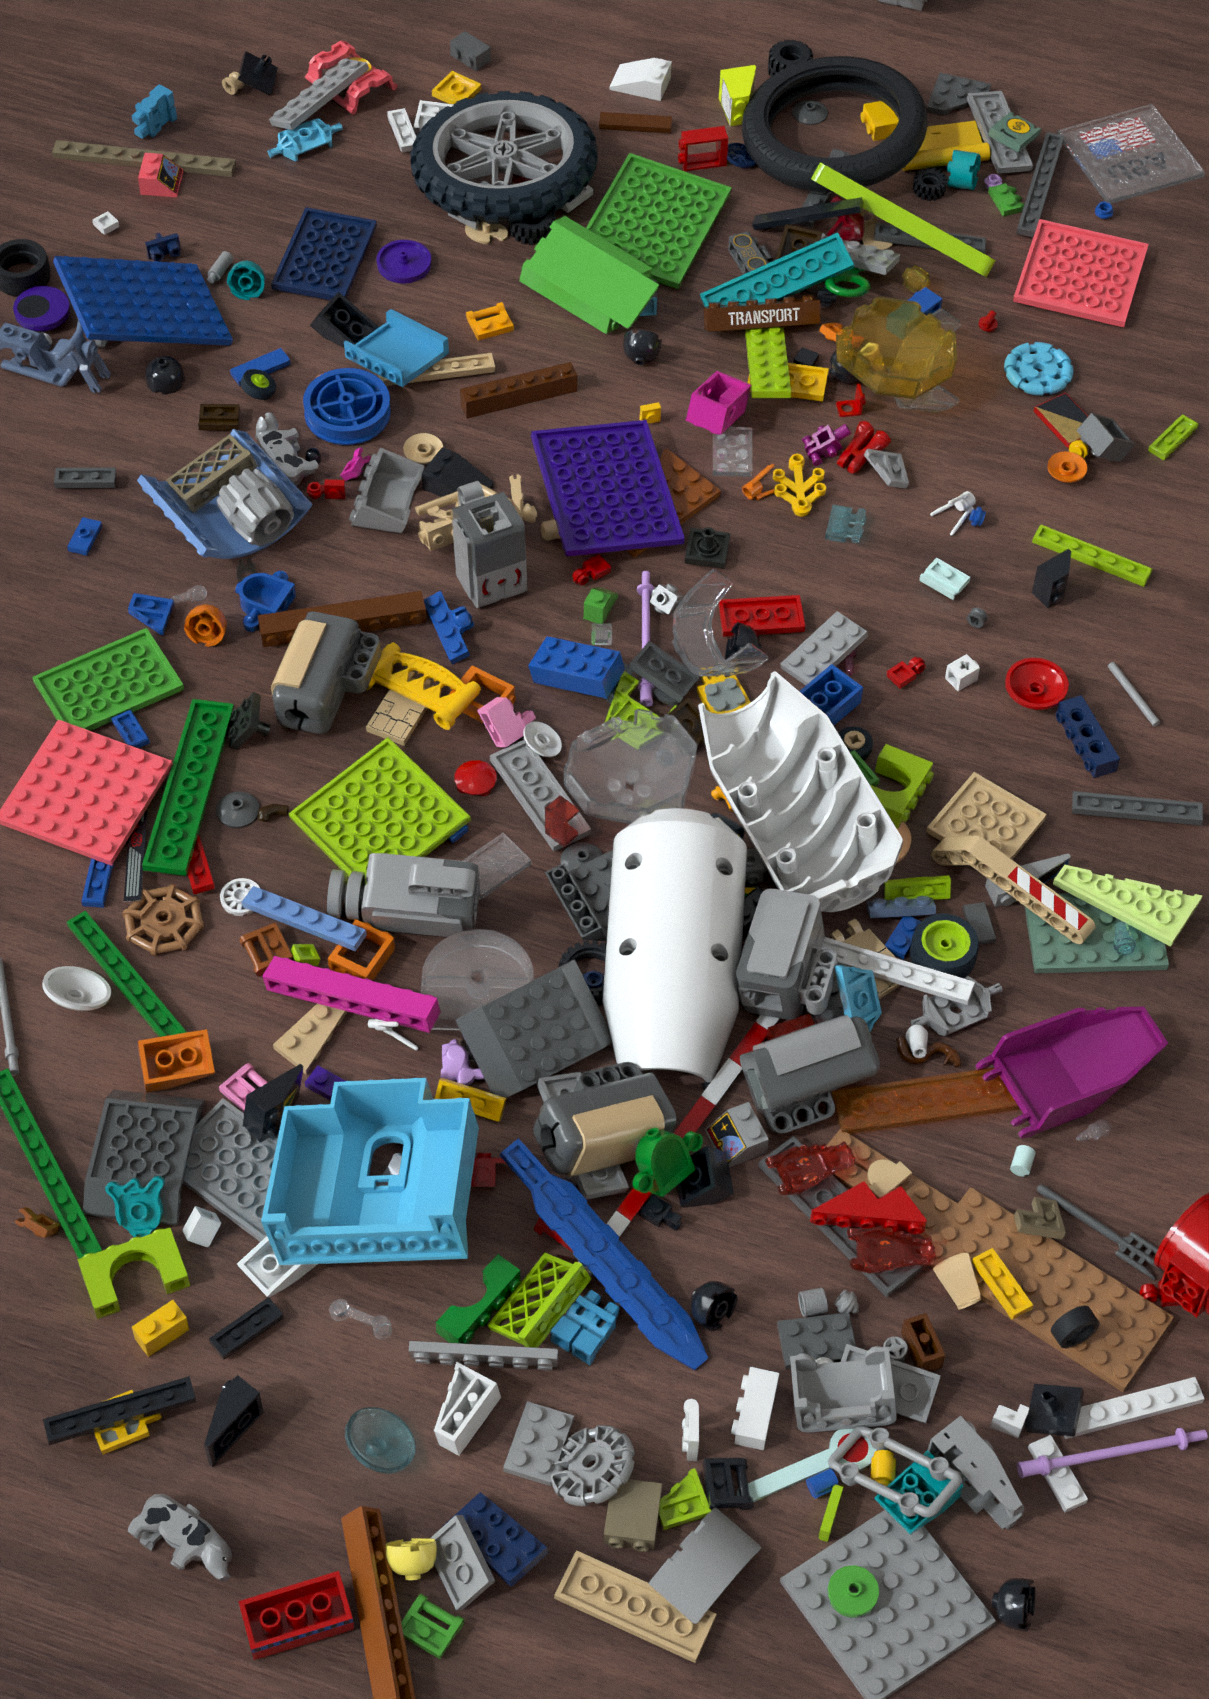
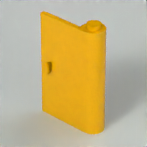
(943, 140)

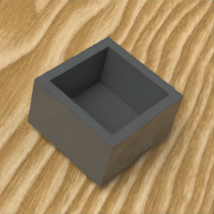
(1105, 437)

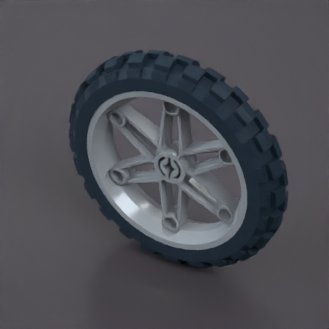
(501, 201)

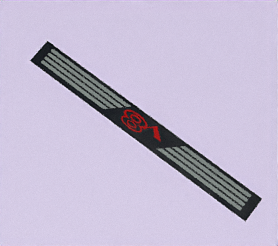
(134, 861)

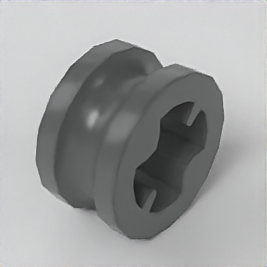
(977, 617)

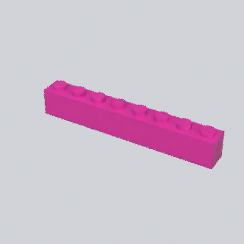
(352, 994)

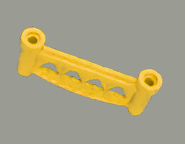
(446, 707)

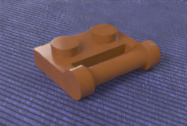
(271, 943)

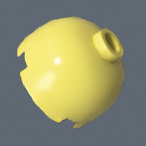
(411, 1557)

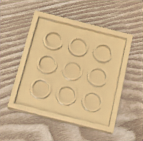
(990, 813)

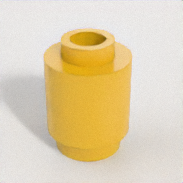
(883, 1467)

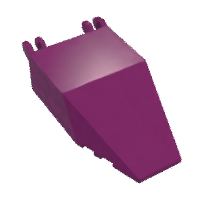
(1072, 1062)

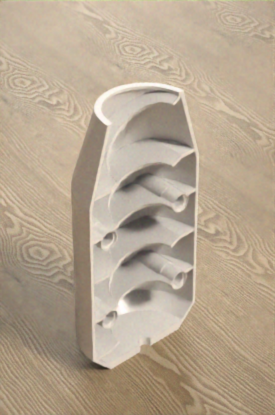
(801, 797)
(674, 941)

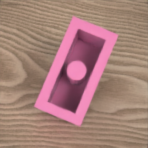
(502, 722)

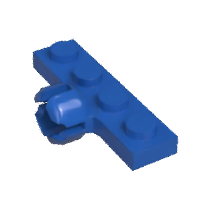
(449, 626)

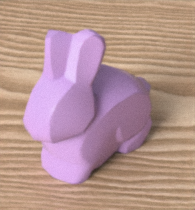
(456, 1064)

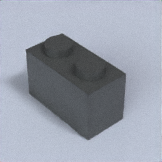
(470, 51)

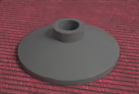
(809, 112)
(237, 816)
(572, 854)

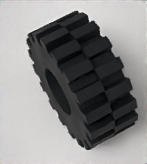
(532, 233)

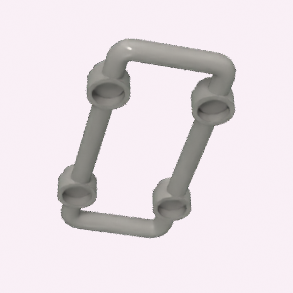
(908, 1502)

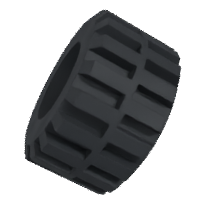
(787, 54)

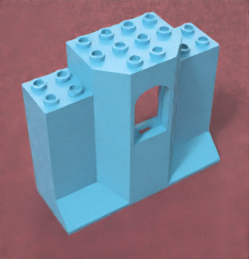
(320, 1187)

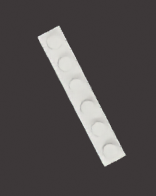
(1138, 1406)

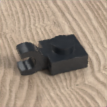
(659, 1212)

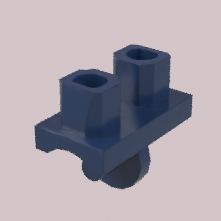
(162, 246)

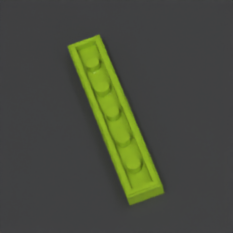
(1093, 555)

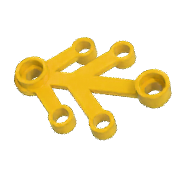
(801, 506)

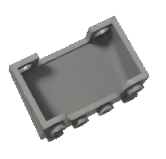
(386, 492)

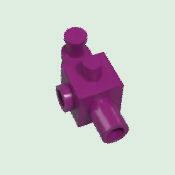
(825, 442)

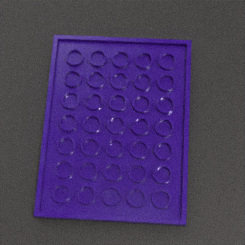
(606, 488)

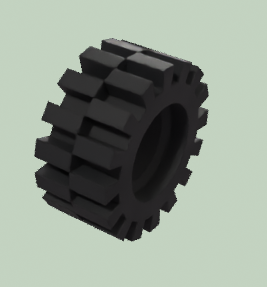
(926, 177)

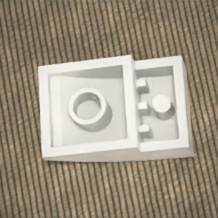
(266, 1272)

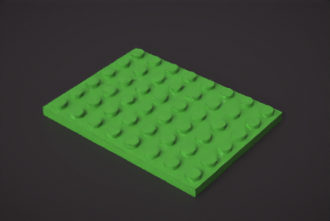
(659, 216)

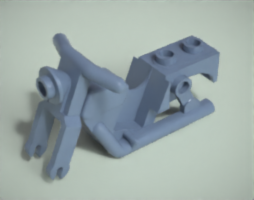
(55, 365)

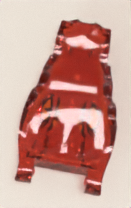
(807, 1166)
(884, 1250)

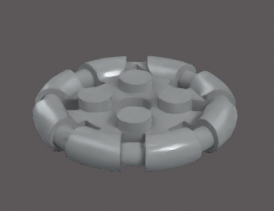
(577, 1455)

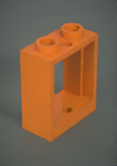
(490, 682)
(339, 964)

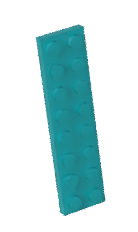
(786, 275)

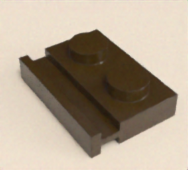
(219, 417)

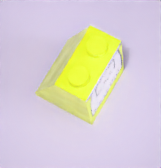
(735, 91)

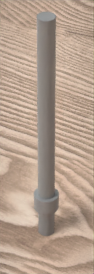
(11, 1049)

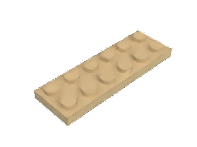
(631, 1606)

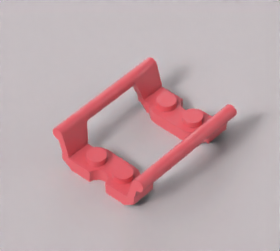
(360, 86)

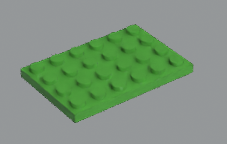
(109, 681)

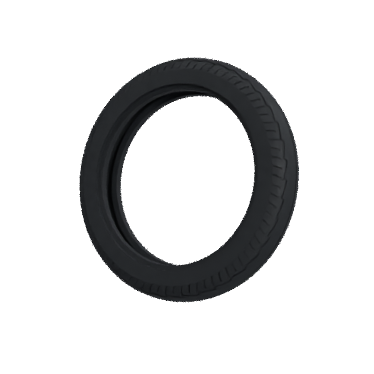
(827, 75)

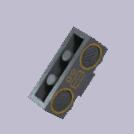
(747, 253)

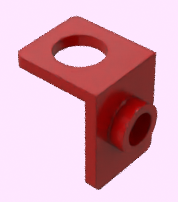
(855, 404)

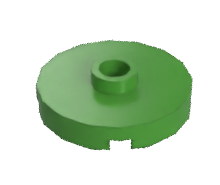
(850, 1603)

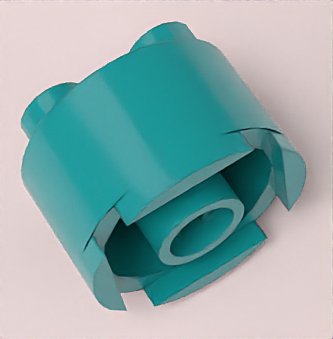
(964, 169)

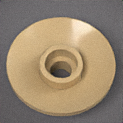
(422, 447)

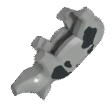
(283, 448)
(185, 1532)

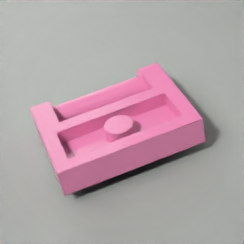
(237, 1088)

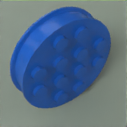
(346, 406)

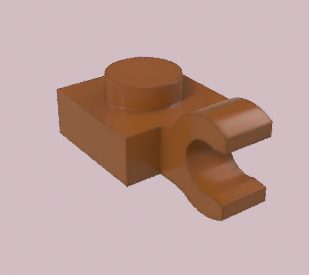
(40, 1224)

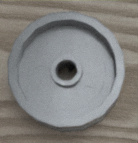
(345, 894)

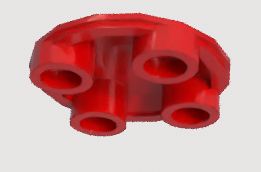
(475, 778)

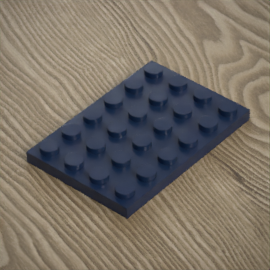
(324, 254)

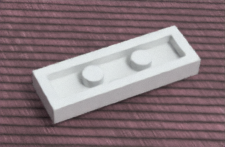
(402, 129)
(1061, 1479)

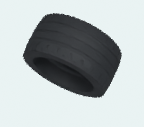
(19, 252)

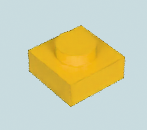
(650, 412)

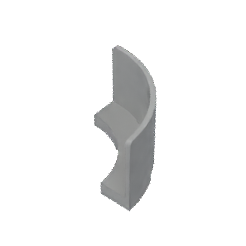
(705, 1565)

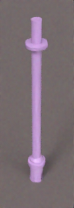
(645, 590)
(1044, 1465)

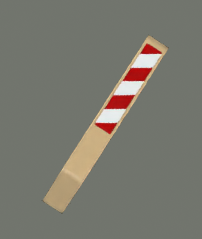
(1016, 882)

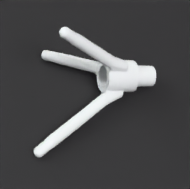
(386, 1027)

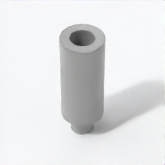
(220, 267)

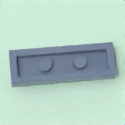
(901, 907)

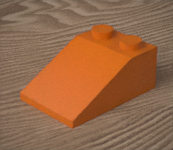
(175, 1060)

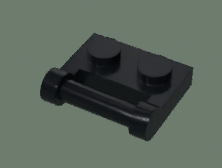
(720, 1485)

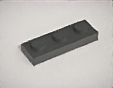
(85, 477)

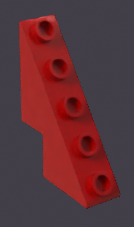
(862, 1209)

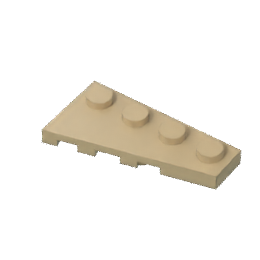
(307, 1037)

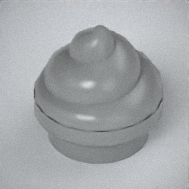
(847, 1302)

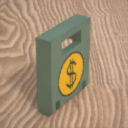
(1018, 128)

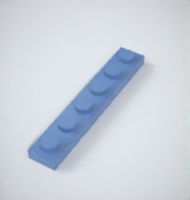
(304, 918)

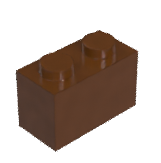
(923, 1343)

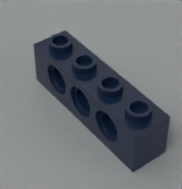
(1087, 736)

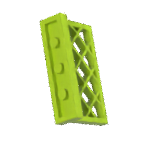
(550, 1308)

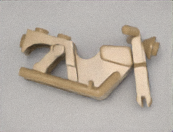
(441, 531)

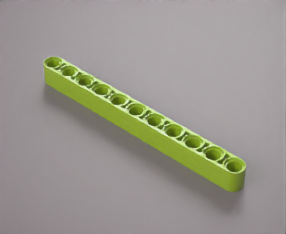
(904, 220)

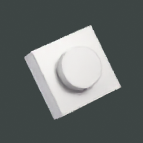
(106, 223)

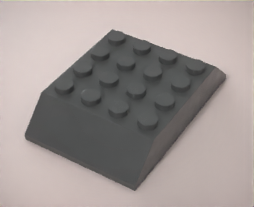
(535, 1030)

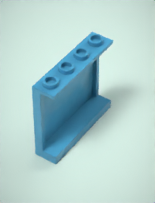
(399, 349)

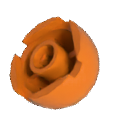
(205, 625)

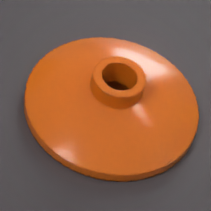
(1067, 466)

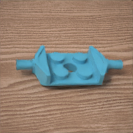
(293, 143)

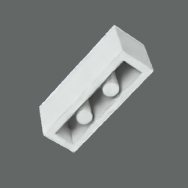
(755, 1408)

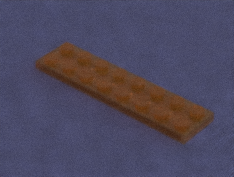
(920, 1101)

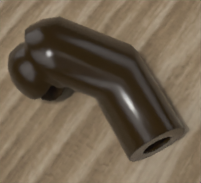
(273, 809)

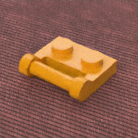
(490, 326)

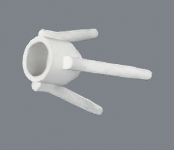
(962, 503)

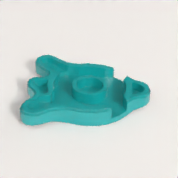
(137, 1207)

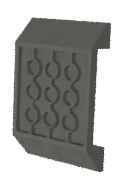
(585, 895)
(140, 1140)

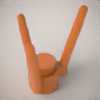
(754, 487)

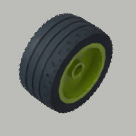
(945, 945)

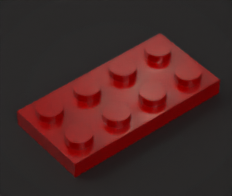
(763, 614)

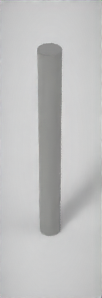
(1134, 694)

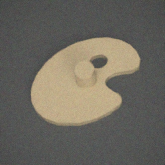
(485, 231)

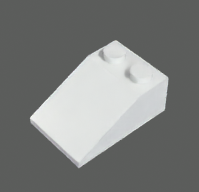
(643, 78)

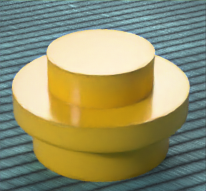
(1079, 448)

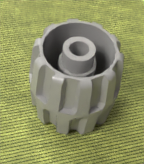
(255, 507)

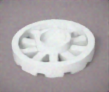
(236, 896)

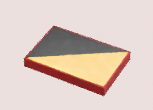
(1062, 417)

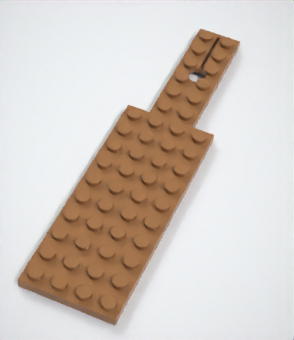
(1043, 1268)

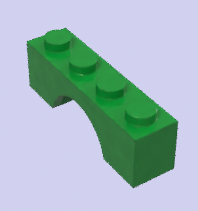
(460, 1323)

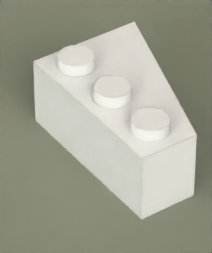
(465, 1408)

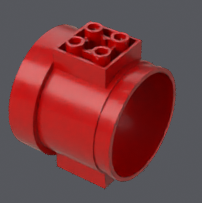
(1186, 1259)

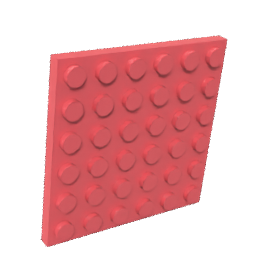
(1081, 273)
(84, 792)

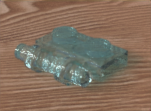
(839, 522)

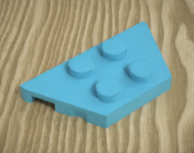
(858, 993)

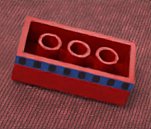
(296, 1615)

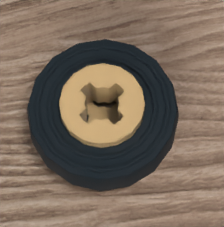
(862, 740)

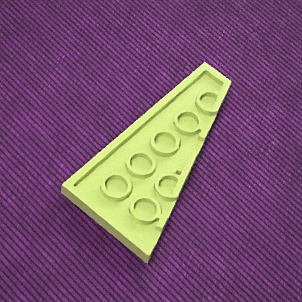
(1137, 903)

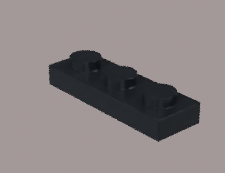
(246, 1328)

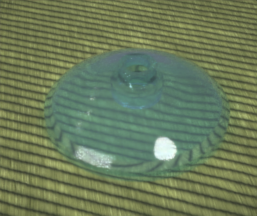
(380, 1440)

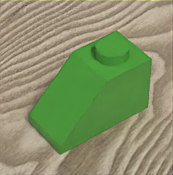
(599, 604)

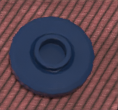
(738, 156)

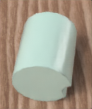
(1022, 1160)

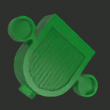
(664, 1160)

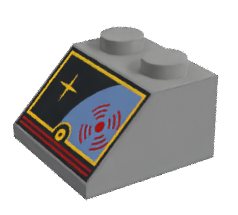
(738, 1134)

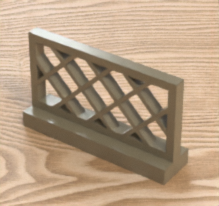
(205, 491)

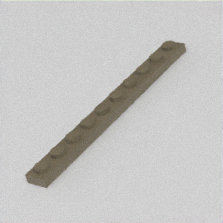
(134, 157)

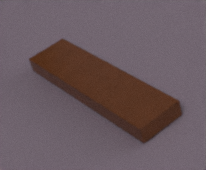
(635, 122)

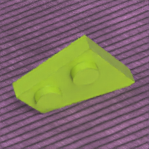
(683, 1503)

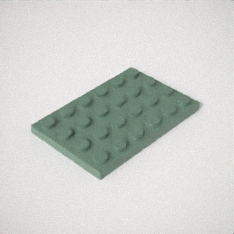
(1058, 954)

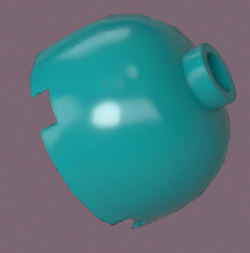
(246, 280)

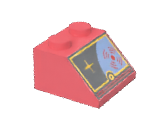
(159, 176)

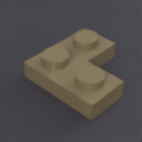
(1043, 1221)

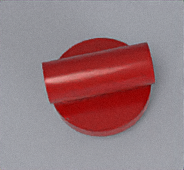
(988, 323)

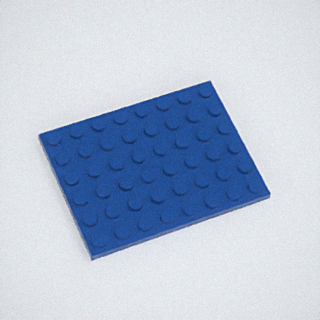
(142, 301)

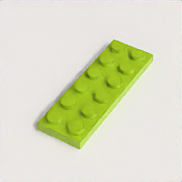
(768, 362)

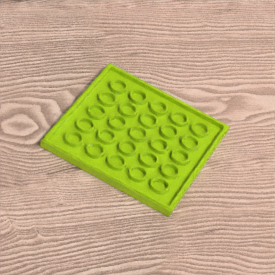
(379, 808)

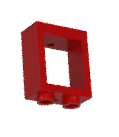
(703, 160)

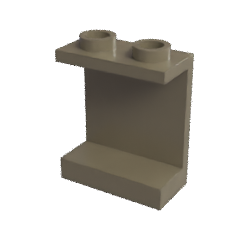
(633, 1516)

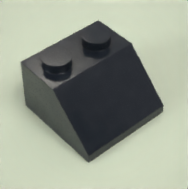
(1052, 579)
(710, 1180)

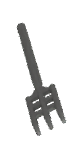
(1123, 1242)

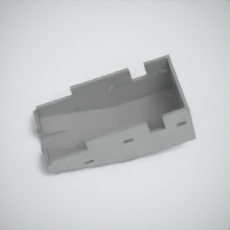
(981, 1468)

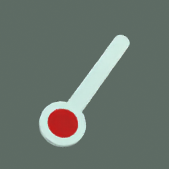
(859, 1454)

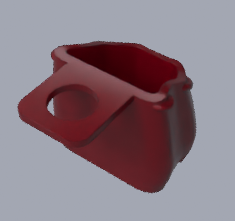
(849, 227)

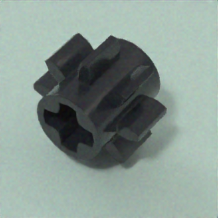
(826, 296)

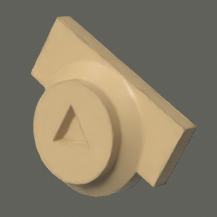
(886, 1176)

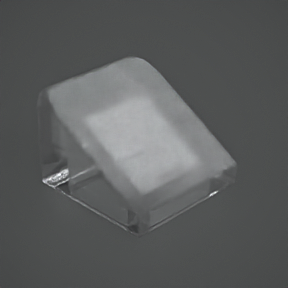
(601, 634)

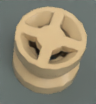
(231, 83)

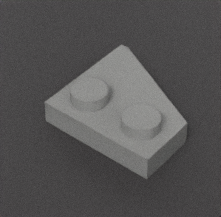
(889, 467)

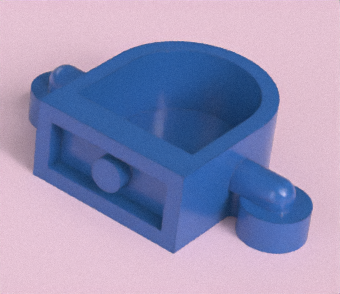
(264, 595)

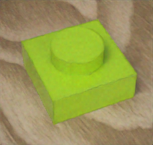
(305, 954)

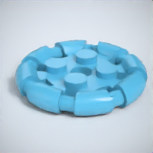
(1039, 382)

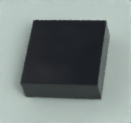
(806, 357)

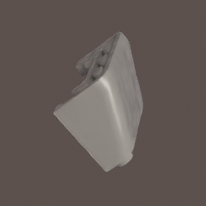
(843, 1392)

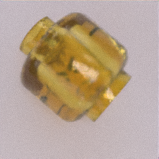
(916, 279)

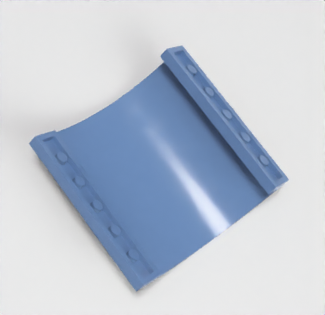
(208, 526)

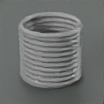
(813, 1302)

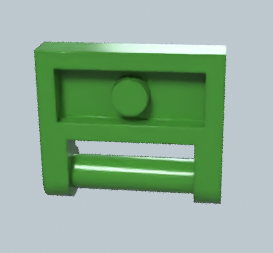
(427, 1633)

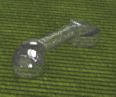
(381, 1325)

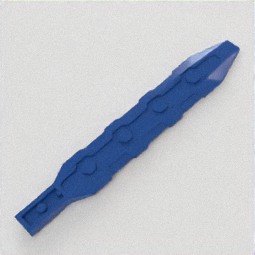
(608, 1259)

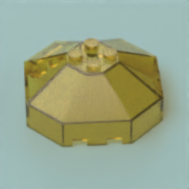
(901, 339)

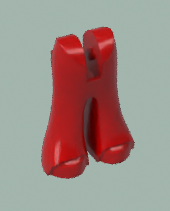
(863, 434)

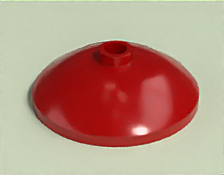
(1036, 683)

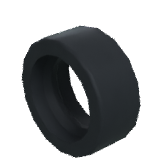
(1075, 1327)

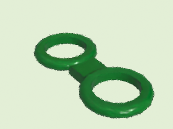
(848, 276)

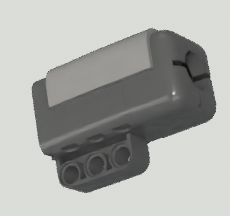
(805, 1066)

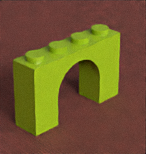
(911, 773)
(156, 1248)

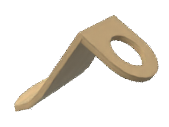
(868, 238)
(959, 1280)

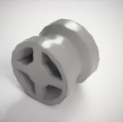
(898, 1347)

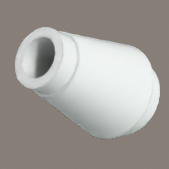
(917, 1039)

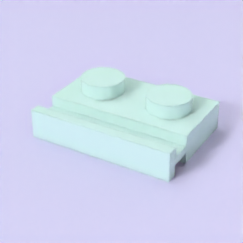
(944, 578)

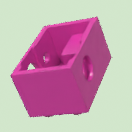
(720, 403)

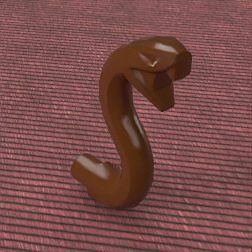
(951, 1055)

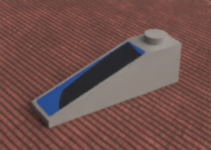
(1042, 870)

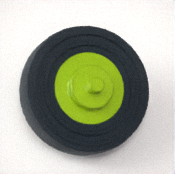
(258, 384)

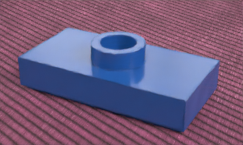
(84, 536)
(130, 729)

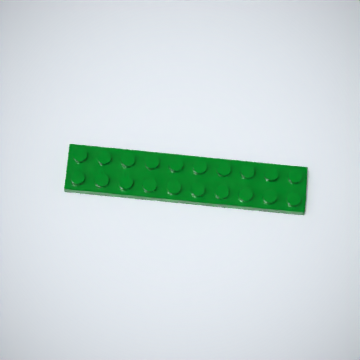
(188, 788)

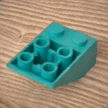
(920, 1482)

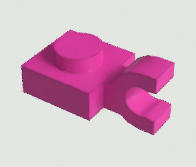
(354, 467)

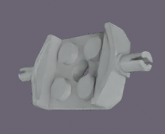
(940, 1017)

